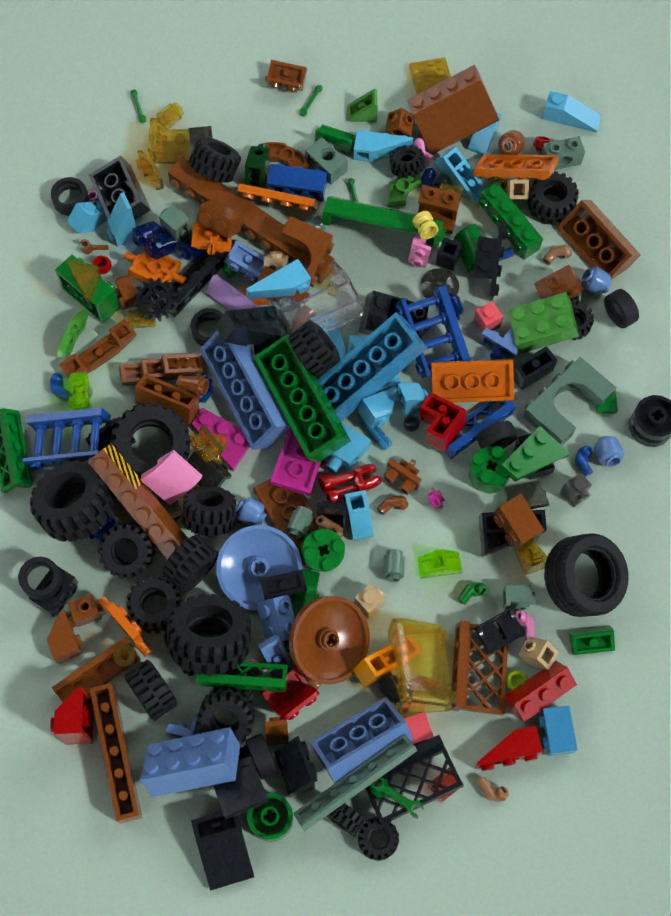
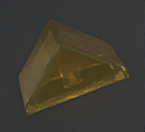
(86, 276)
(530, 557)

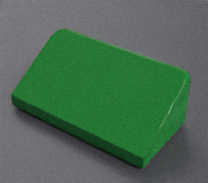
(592, 640)

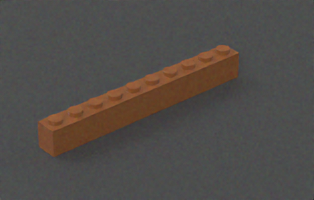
(256, 223)

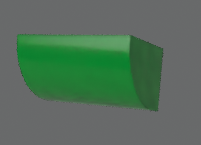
(469, 238)

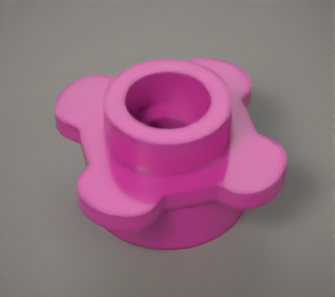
(436, 498)

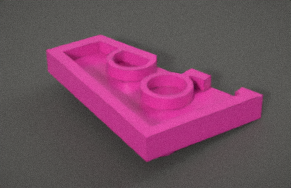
(237, 442)

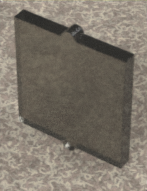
(531, 492)

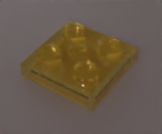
(428, 73)

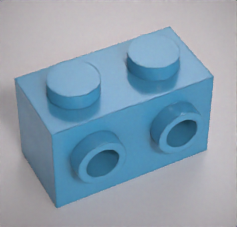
(557, 730)

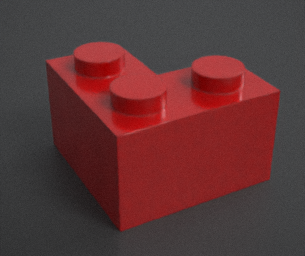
(444, 419)

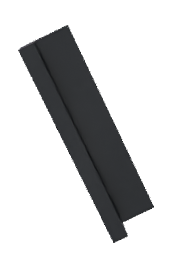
(198, 281)

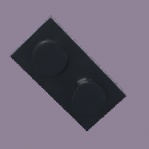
(283, 584)

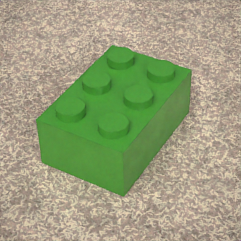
(543, 322)

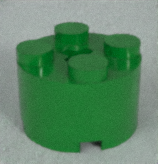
(481, 469)
(333, 546)
(281, 824)

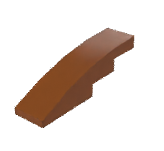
(164, 369)

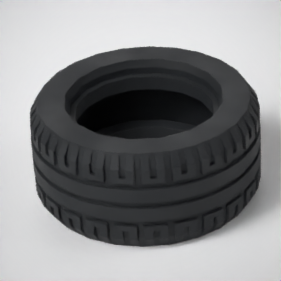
(611, 569)

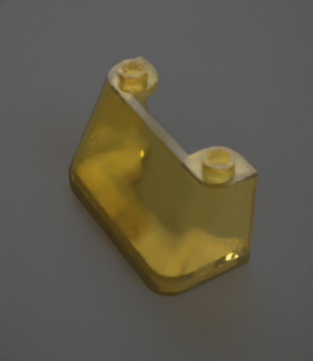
(421, 666)

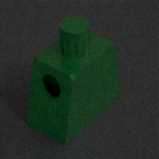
(257, 159)

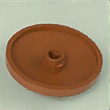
(329, 639)

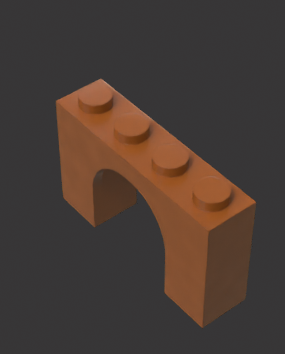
(313, 242)

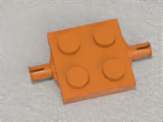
(205, 238)
(146, 267)
(131, 629)

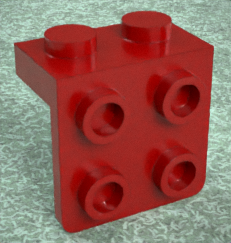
(297, 695)

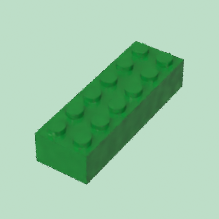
(302, 401)

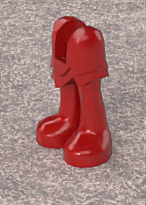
(328, 482)

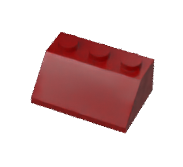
(74, 719)

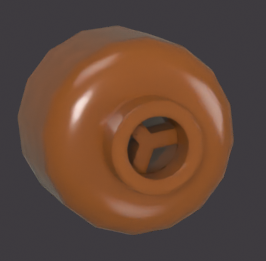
(511, 142)

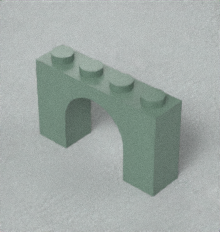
(577, 377)

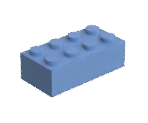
(359, 738)
(190, 762)

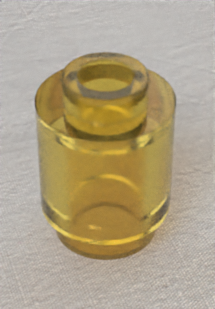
(169, 115)

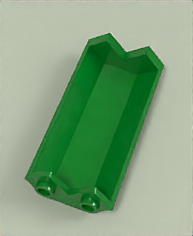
(375, 215)

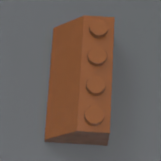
(597, 239)

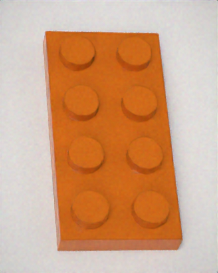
(518, 166)
(285, 199)
(473, 380)

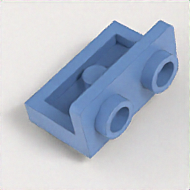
(245, 260)
(276, 617)

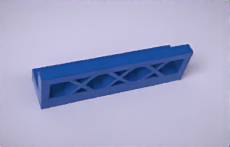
(469, 438)

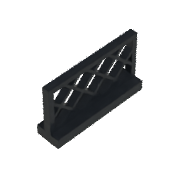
(425, 751)

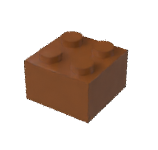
(517, 521)

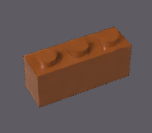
(157, 391)

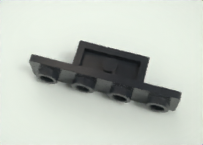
(487, 259)

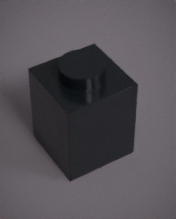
(448, 254)

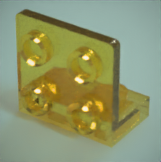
(167, 145)

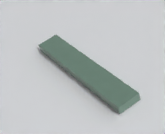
(354, 782)

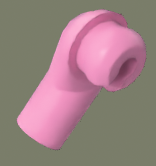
(420, 143)
(526, 623)

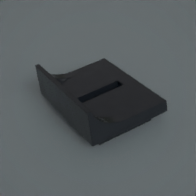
(333, 511)
(508, 625)

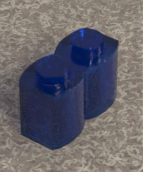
(154, 240)

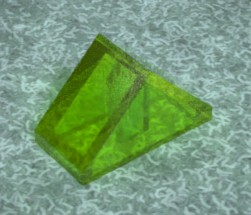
(439, 563)

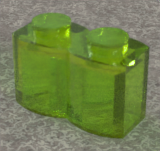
(80, 391)

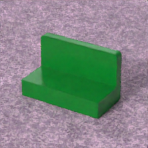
(341, 140)

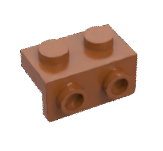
(286, 75)

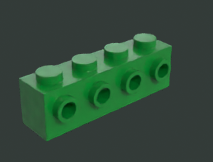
(519, 229)

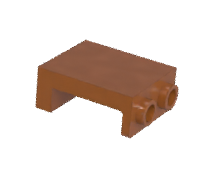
(441, 205)

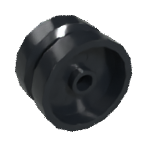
(651, 421)

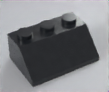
(115, 179)

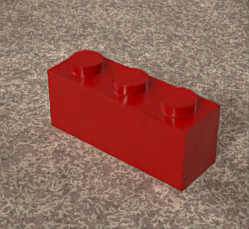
(540, 691)

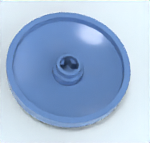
(252, 555)

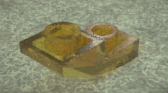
(149, 169)

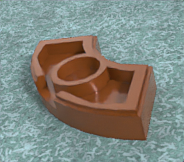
(287, 155)

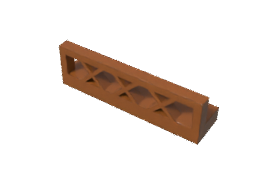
(94, 673)

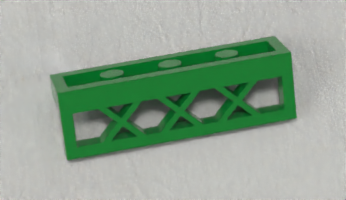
(15, 450)
(246, 682)

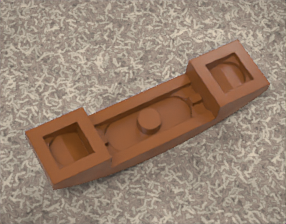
(100, 352)

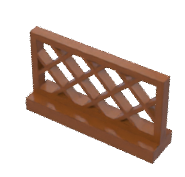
(460, 672)

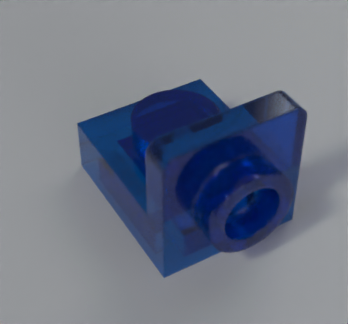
(189, 252)

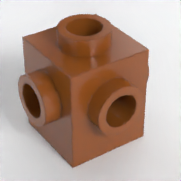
(399, 122)

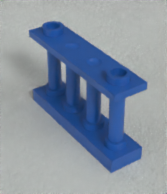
(446, 317)
(58, 422)

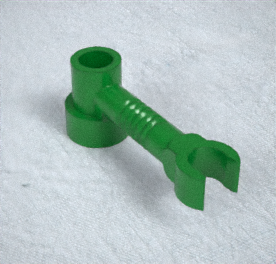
(384, 790)

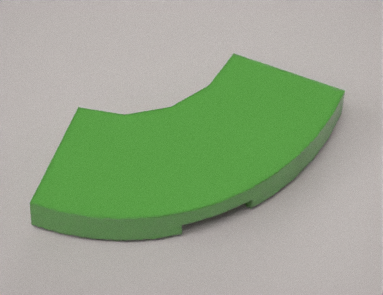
(401, 188)
(72, 333)

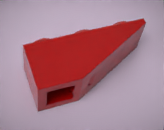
(518, 745)

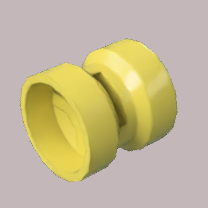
(426, 226)

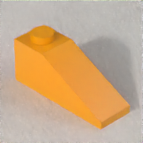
(375, 666)

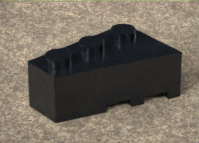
(251, 326)
(493, 537)

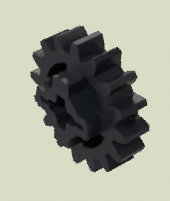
(148, 300)

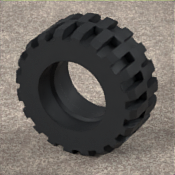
(149, 416)
(81, 517)
(208, 654)

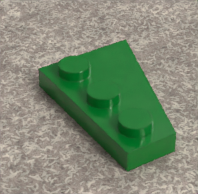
(533, 454)

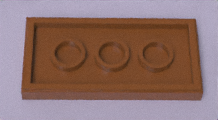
(280, 505)

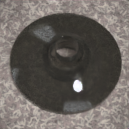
(430, 280)

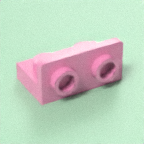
(419, 252)

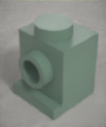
(518, 597)

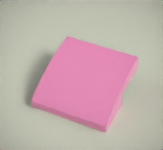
(171, 477)

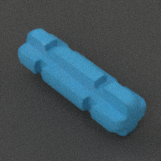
(378, 435)

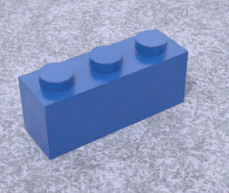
(297, 181)

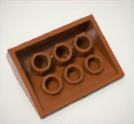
(453, 109)

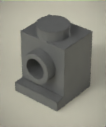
(576, 489)

